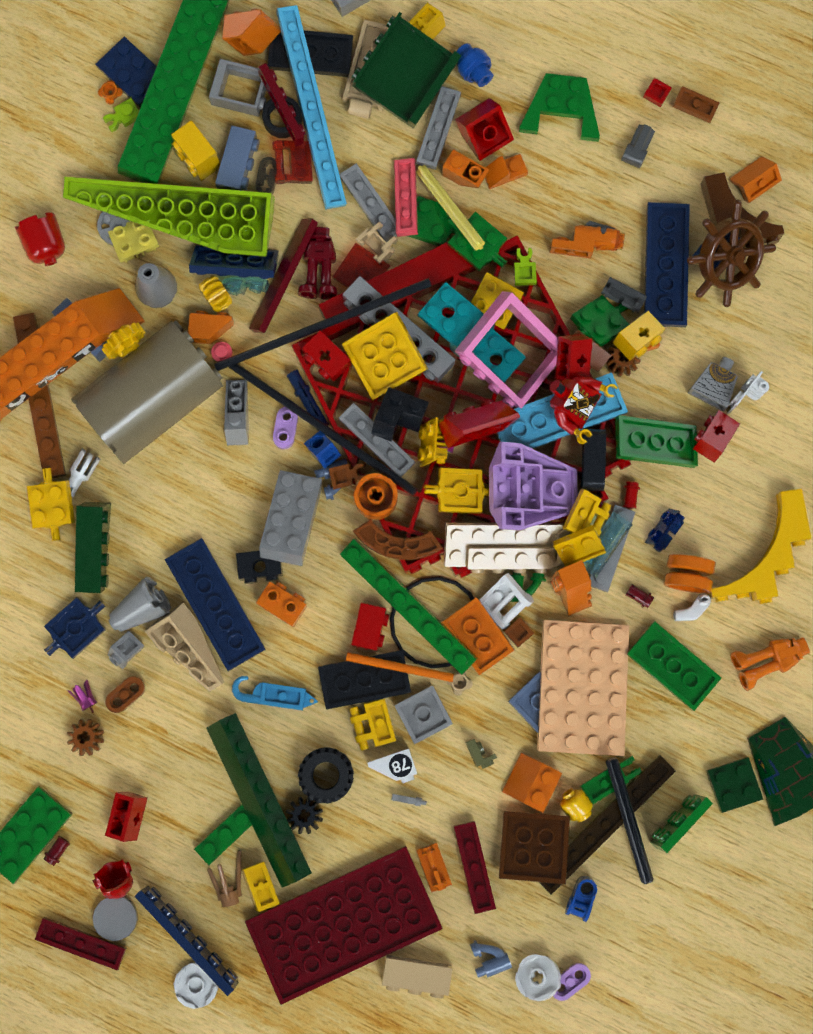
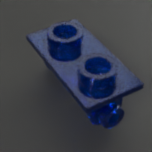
(669, 521)

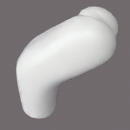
(695, 610)

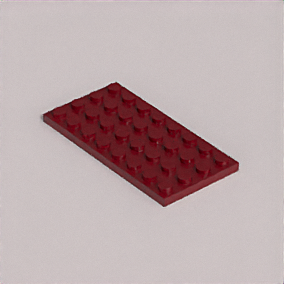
(343, 925)

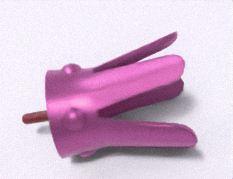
(84, 701)

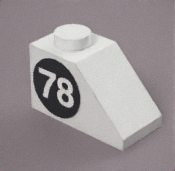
(395, 766)

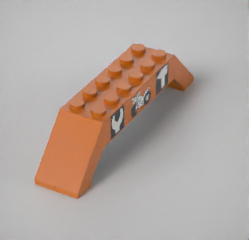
(61, 345)

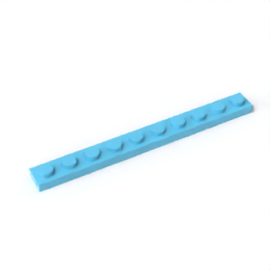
(311, 107)

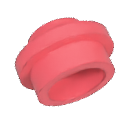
(221, 351)

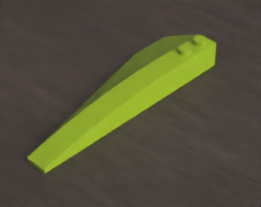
(209, 217)

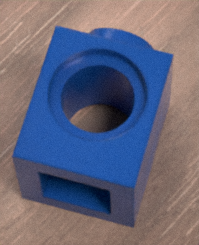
(322, 449)

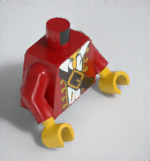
(575, 401)

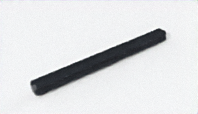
(629, 820)

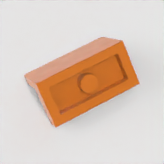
(757, 178)

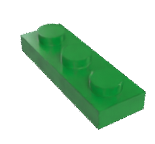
(224, 835)

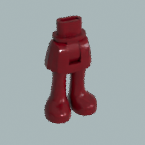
(319, 252)

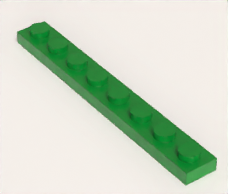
(408, 606)

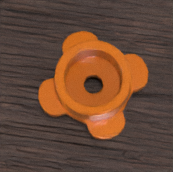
(110, 86)

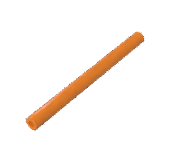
(381, 663)

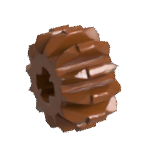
(626, 366)
(77, 739)

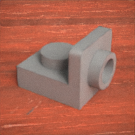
(124, 650)

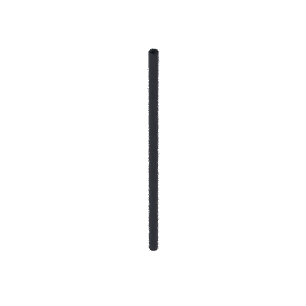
(323, 324)
(324, 429)

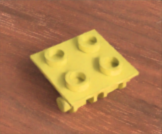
(132, 240)

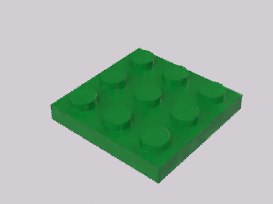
(680, 822)

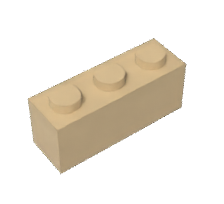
(417, 976)

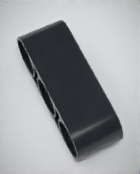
(594, 461)

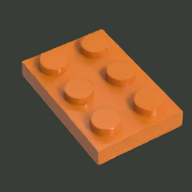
(479, 634)

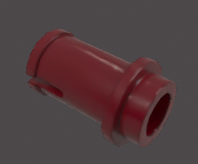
(640, 596)
(56, 851)

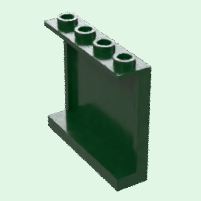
(404, 70)

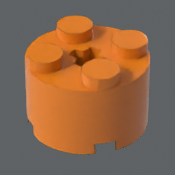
(383, 486)

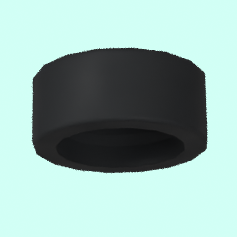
(279, 132)

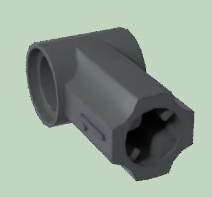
(637, 149)

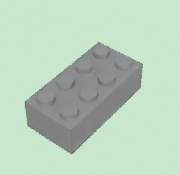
(290, 518)

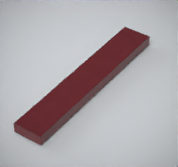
(283, 275)

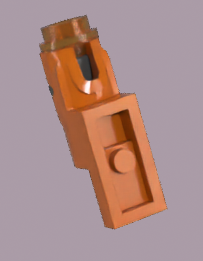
(587, 238)

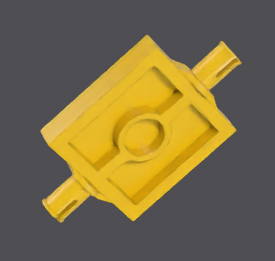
(459, 490)
(50, 504)

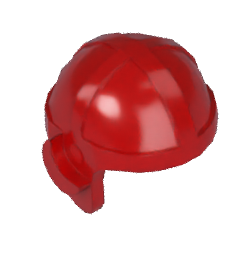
(114, 879)

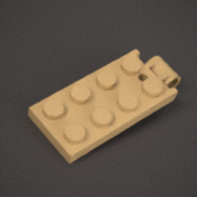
(361, 104)

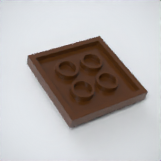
(534, 847)

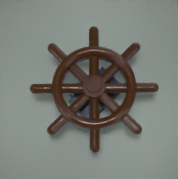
(725, 250)

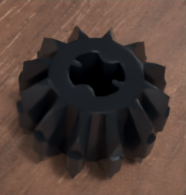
(310, 820)

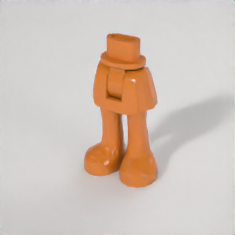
(784, 655)

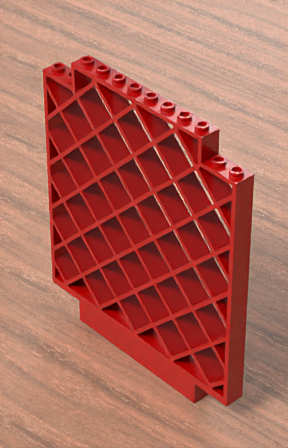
(440, 266)

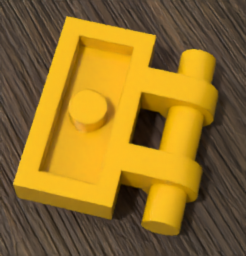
(583, 512)
(379, 723)

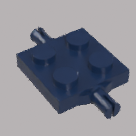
(74, 628)

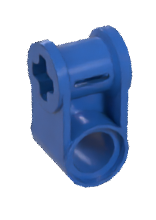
(581, 900)

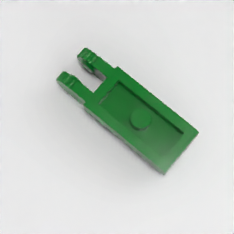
(601, 784)

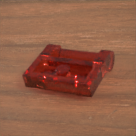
(299, 162)

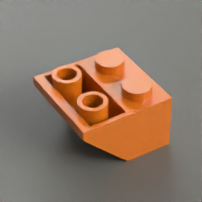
(249, 31)

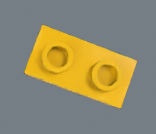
(639, 335)

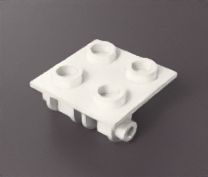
(754, 388)

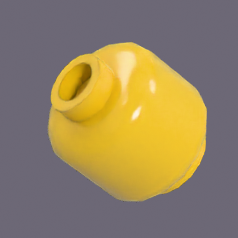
(576, 805)

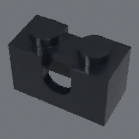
(246, 567)

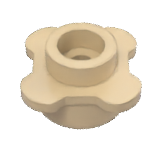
(458, 689)

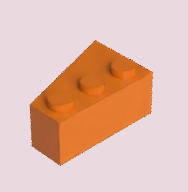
(573, 585)

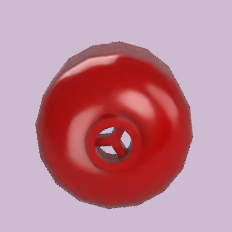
(41, 239)

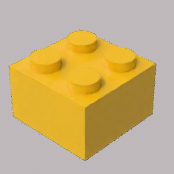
(195, 151)

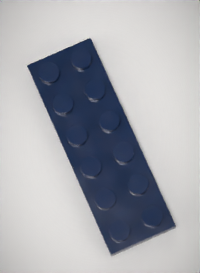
(667, 263)
(215, 604)
(193, 945)

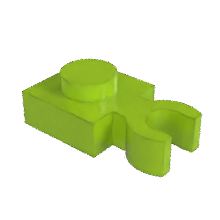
(125, 113)
(524, 271)

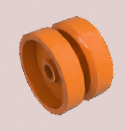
(689, 573)

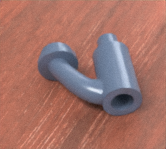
(324, 472)
(493, 966)

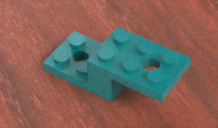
(461, 323)

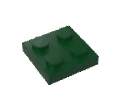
(734, 784)

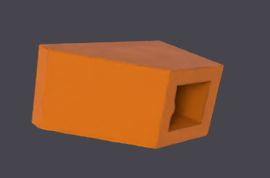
(464, 170)
(208, 328)

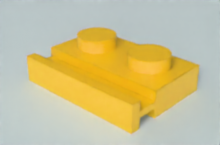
(579, 546)

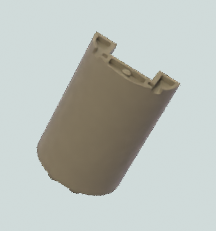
(148, 391)

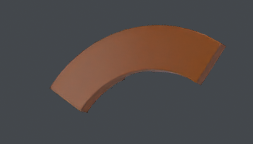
(397, 547)

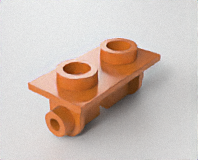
(434, 867)

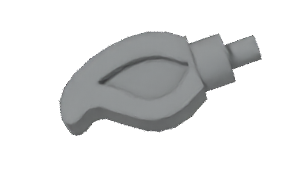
(410, 800)

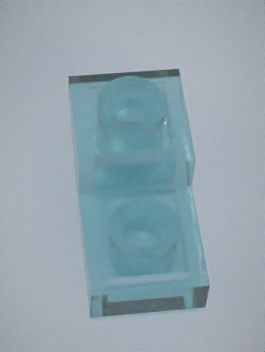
(238, 285)

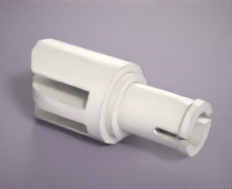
(78, 475)

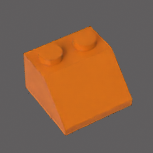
(532, 782)

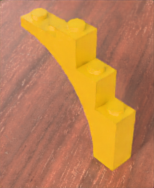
(790, 528)

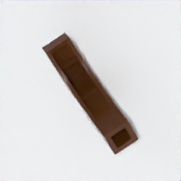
(720, 206)

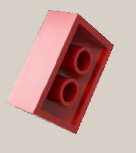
(476, 422)

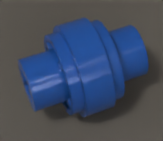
(474, 65)

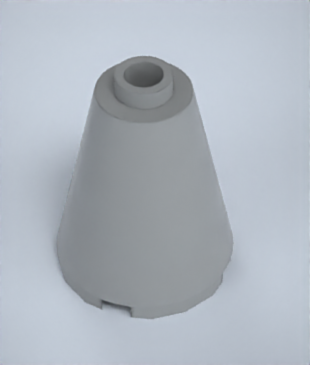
(155, 285)
(140, 606)

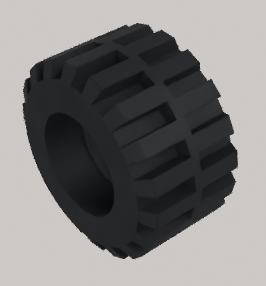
(307, 782)

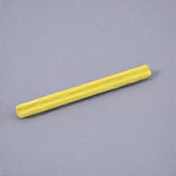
(450, 207)

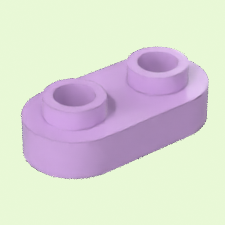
(285, 427)
(572, 983)

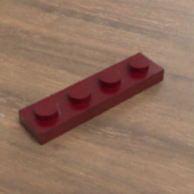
(278, 98)
(474, 867)
(80, 943)

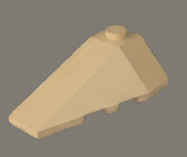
(184, 640)

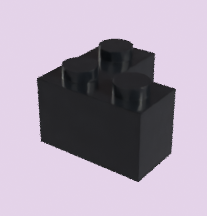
(399, 410)

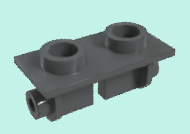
(624, 294)

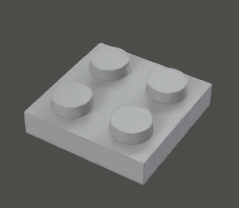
(423, 714)

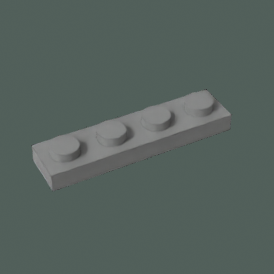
(438, 127)
(369, 201)
(385, 450)
(606, 575)

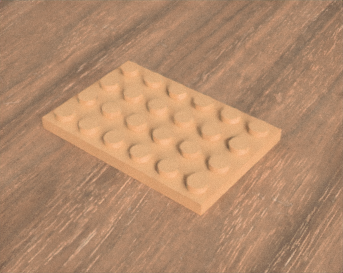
(583, 688)

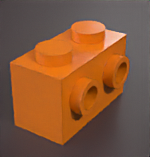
(281, 603)

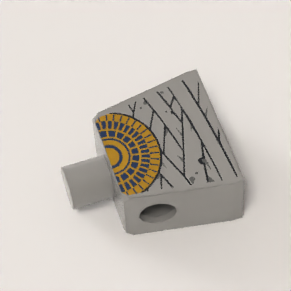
(715, 384)

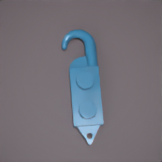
(274, 695)

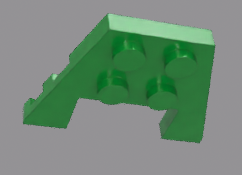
(564, 98)

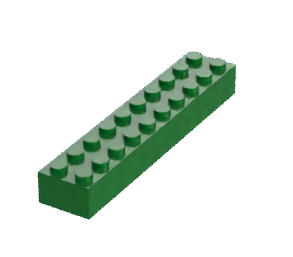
(171, 89)

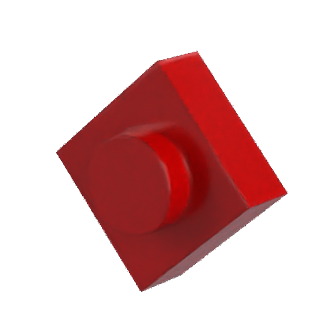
(657, 92)

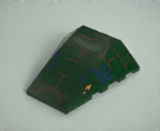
(784, 769)

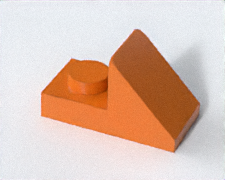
(505, 171)

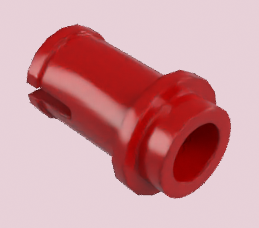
(631, 493)

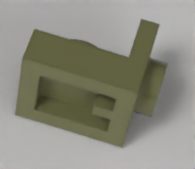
(476, 751)

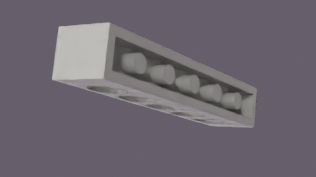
(361, 290)

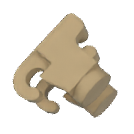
(377, 243)

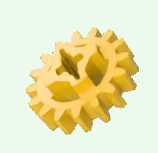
(123, 340)

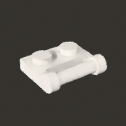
(501, 595)

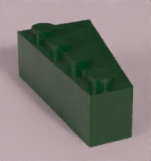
(92, 547)

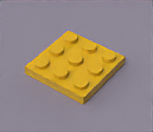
(384, 355)

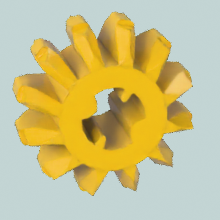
(215, 293)

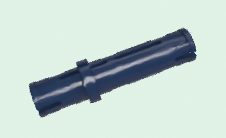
(303, 392)

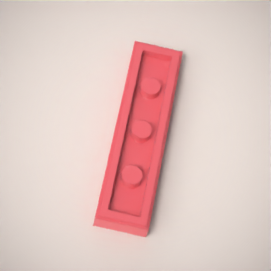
(405, 197)

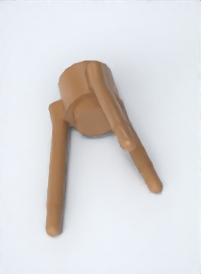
(227, 894)

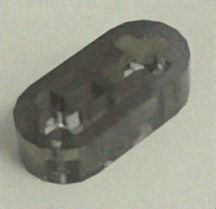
(262, 175)

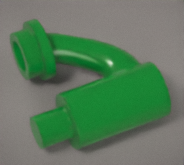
(537, 578)

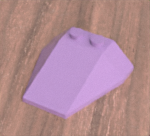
(528, 487)

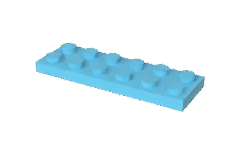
(539, 426)

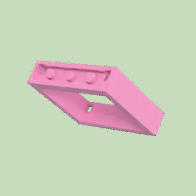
(465, 349)

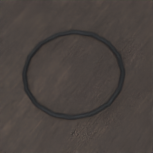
(394, 611)

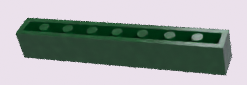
(259, 800)

